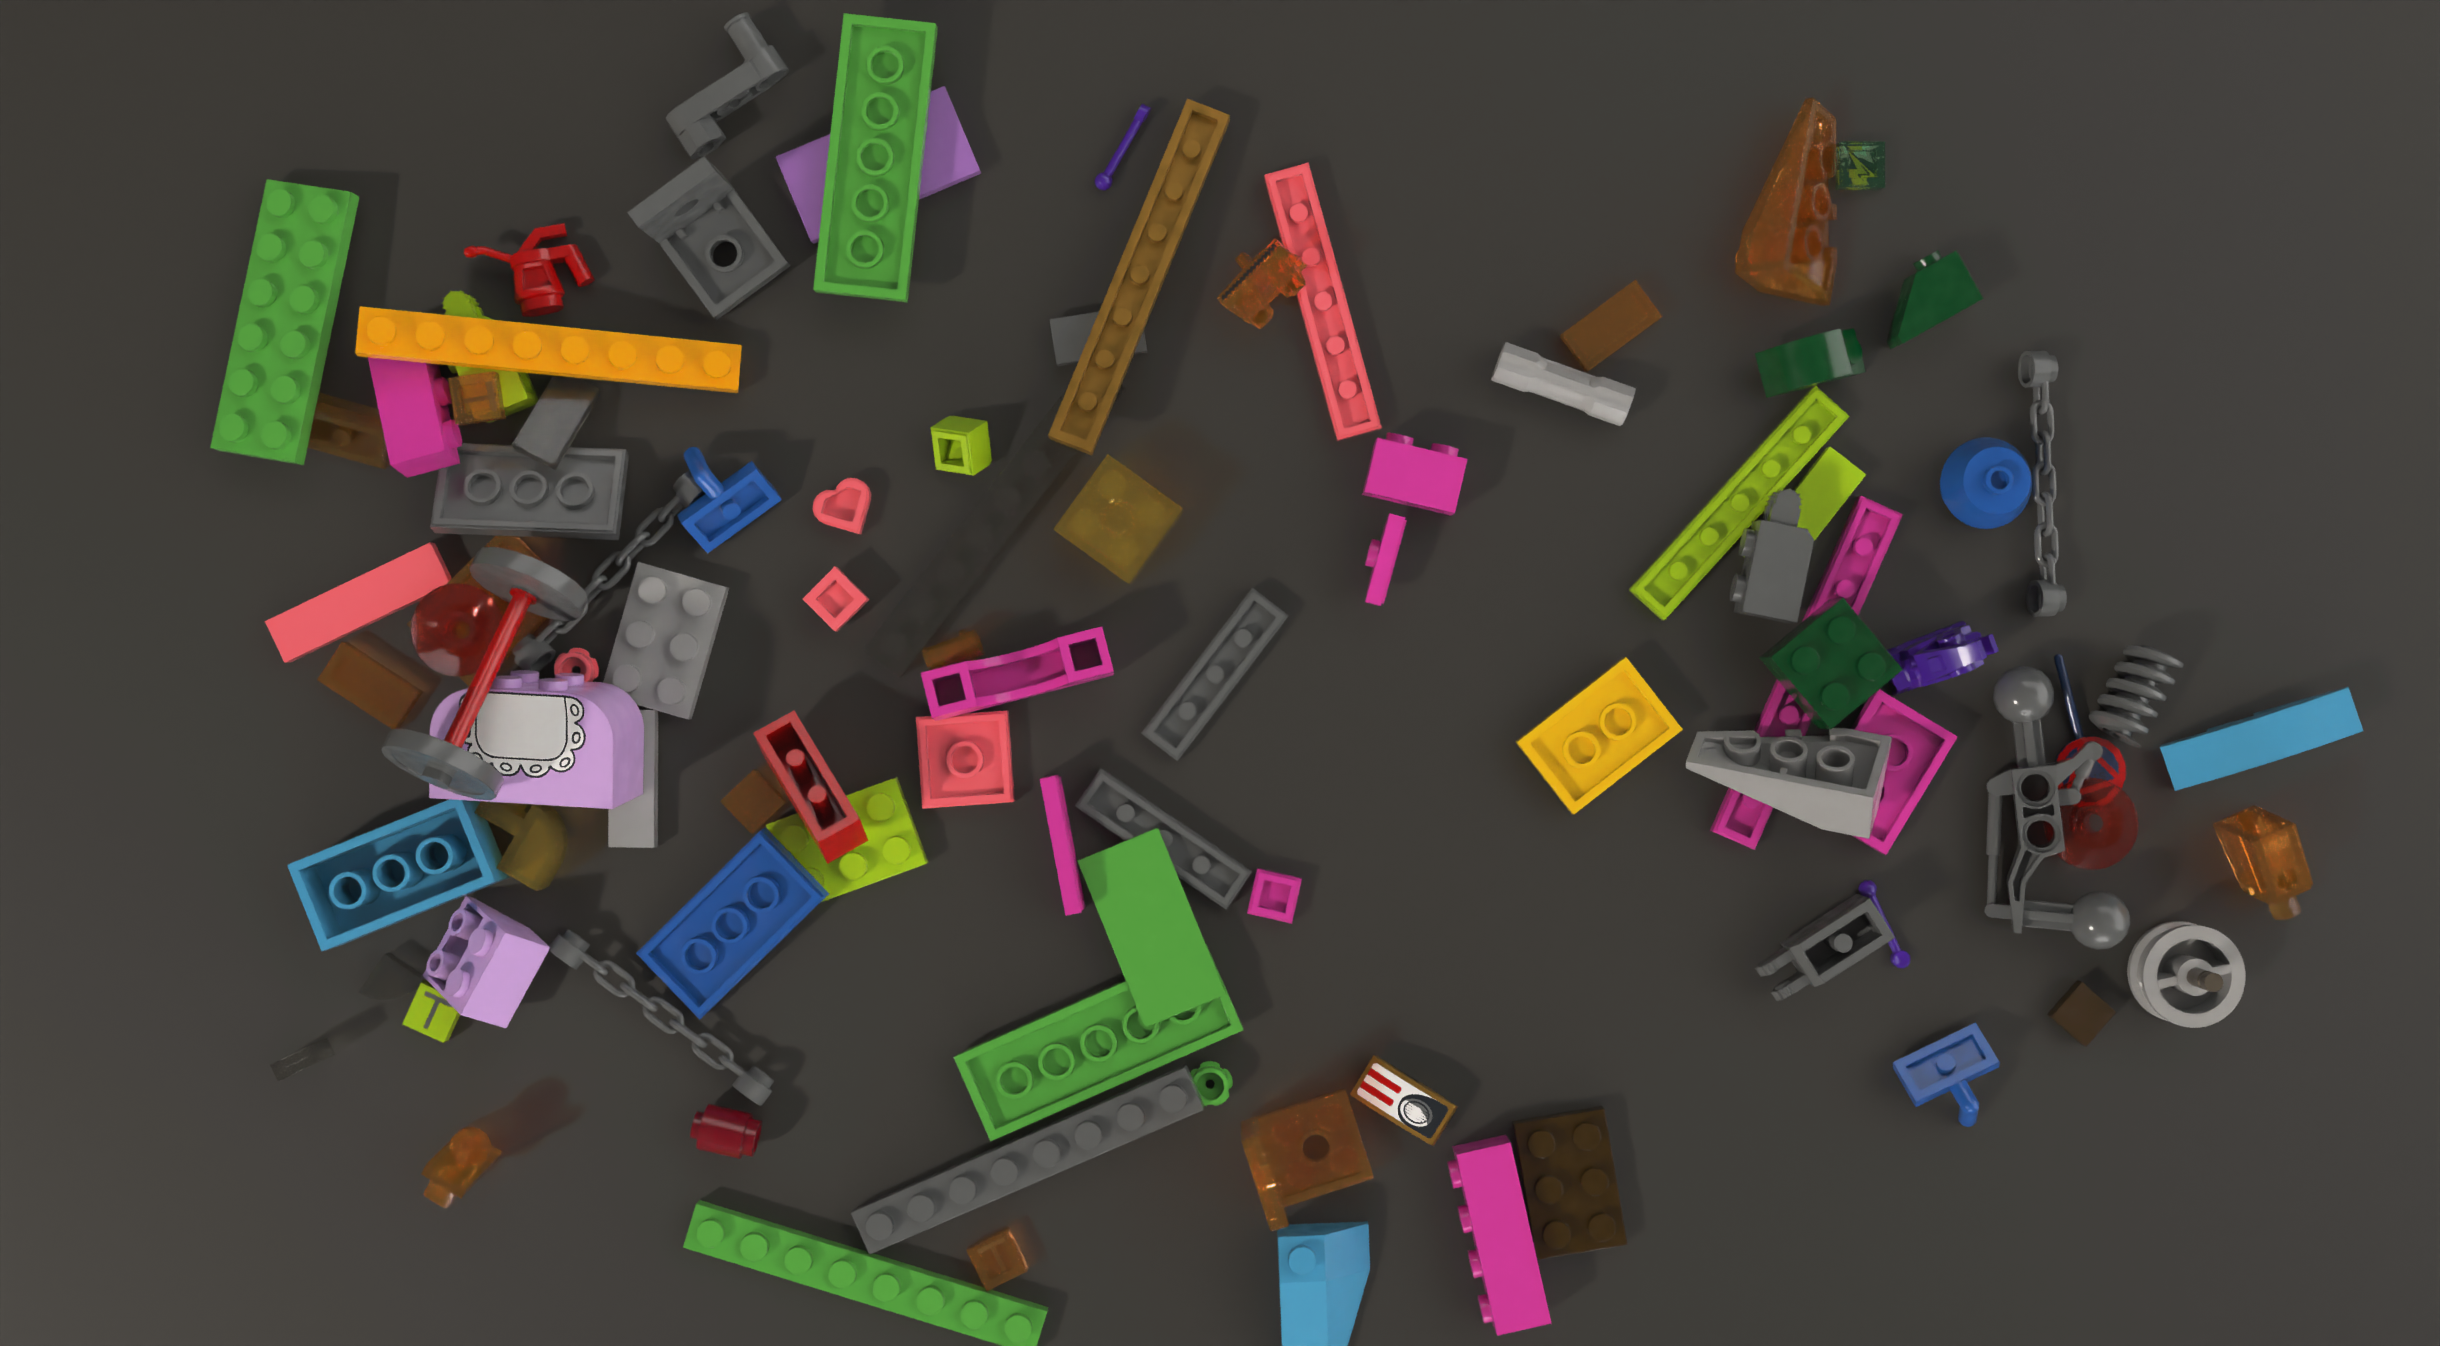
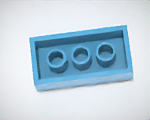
(397, 872)

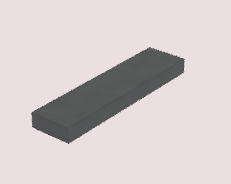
(1215, 674)
(1192, 855)

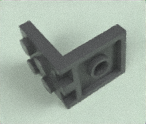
(696, 216)

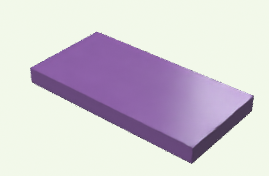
(945, 162)

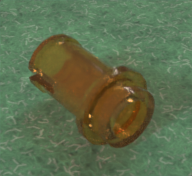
(958, 649)

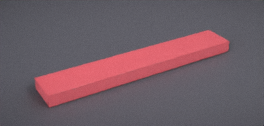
(1323, 303)

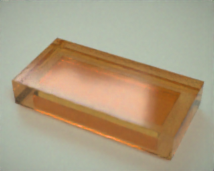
(1610, 326)
(370, 685)

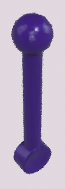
(1104, 179)
(1899, 957)

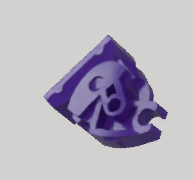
(1939, 656)

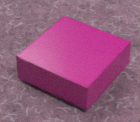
(1274, 895)

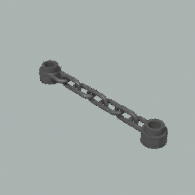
(2043, 596)
(535, 652)
(751, 1083)

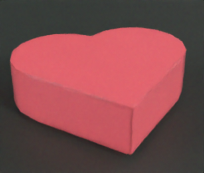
(844, 506)

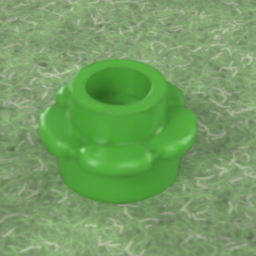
(1222, 1078)

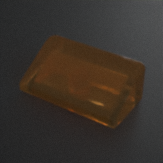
(348, 431)

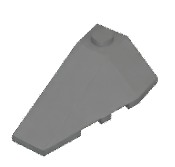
(1818, 779)

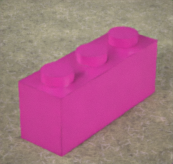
(415, 415)

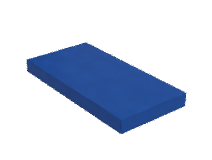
(732, 923)

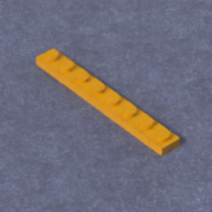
(547, 350)

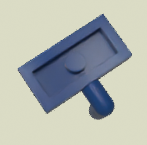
(726, 504)
(1948, 1067)

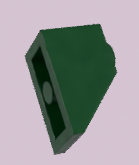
(1931, 296)

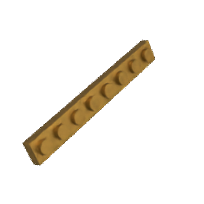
(1139, 277)

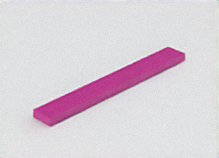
(1846, 576)

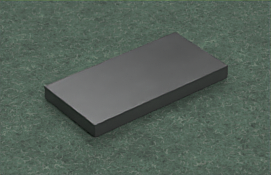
(517, 496)

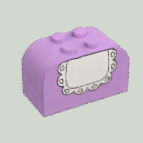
(553, 740)

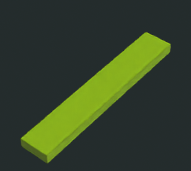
(1738, 503)

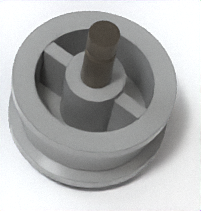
(2186, 974)

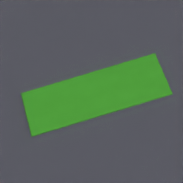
(1151, 927)

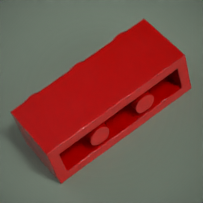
(811, 786)

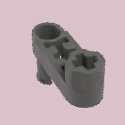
(697, 117)

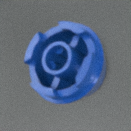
(1986, 483)

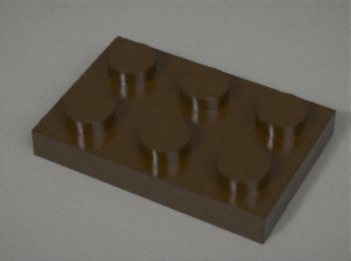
(1569, 1182)

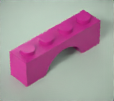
(1017, 675)

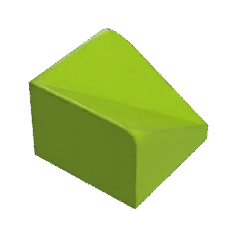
(961, 445)

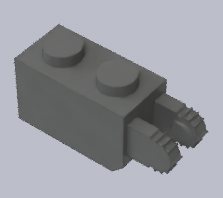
(1774, 562)
(1828, 945)

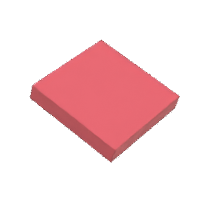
(965, 760)

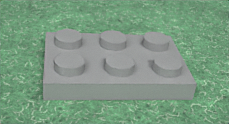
(666, 639)

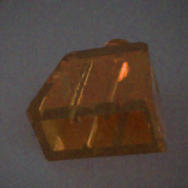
(2266, 858)

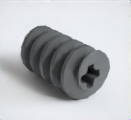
(2134, 692)

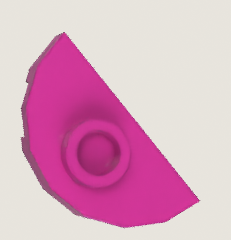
(1382, 558)

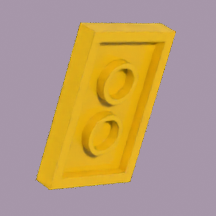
(1599, 735)

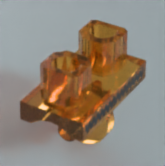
(1260, 281)
(459, 1165)

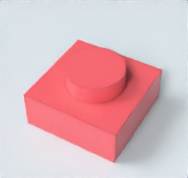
(836, 599)

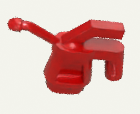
(535, 278)

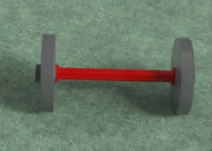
(526, 587)

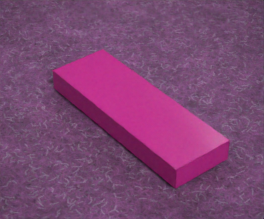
(1062, 844)

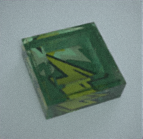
(1860, 165)

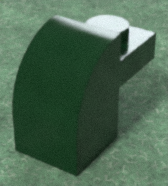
(1810, 362)

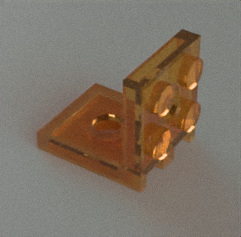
(1283, 1170)

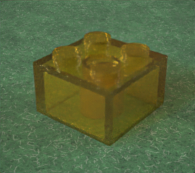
(1119, 519)

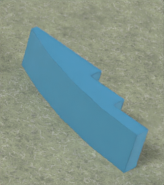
(2261, 738)

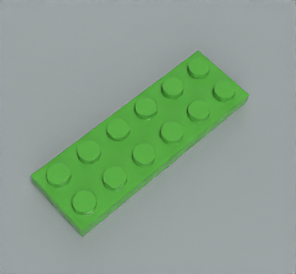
(875, 157)
(285, 321)
(1081, 1054)

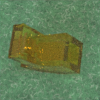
(537, 843)

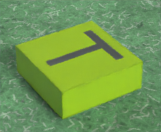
(431, 1014)

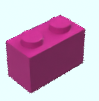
(1415, 474)

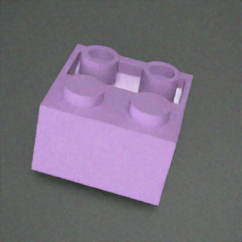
(485, 963)

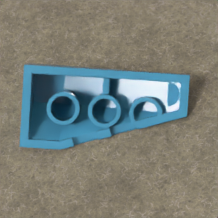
(1321, 1281)

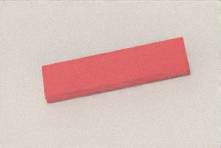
(358, 602)

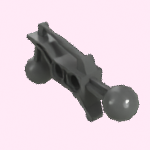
(2096, 918)

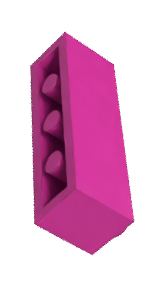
(1501, 1235)

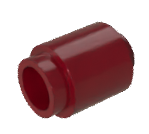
(726, 1131)

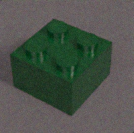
(1831, 663)

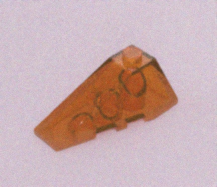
(1787, 233)

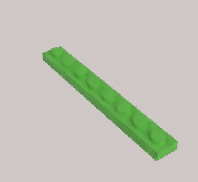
(864, 1277)

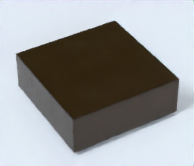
(2081, 1013)

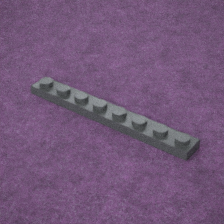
(1028, 1159)

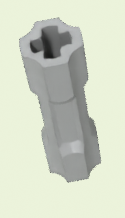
(1535, 374)

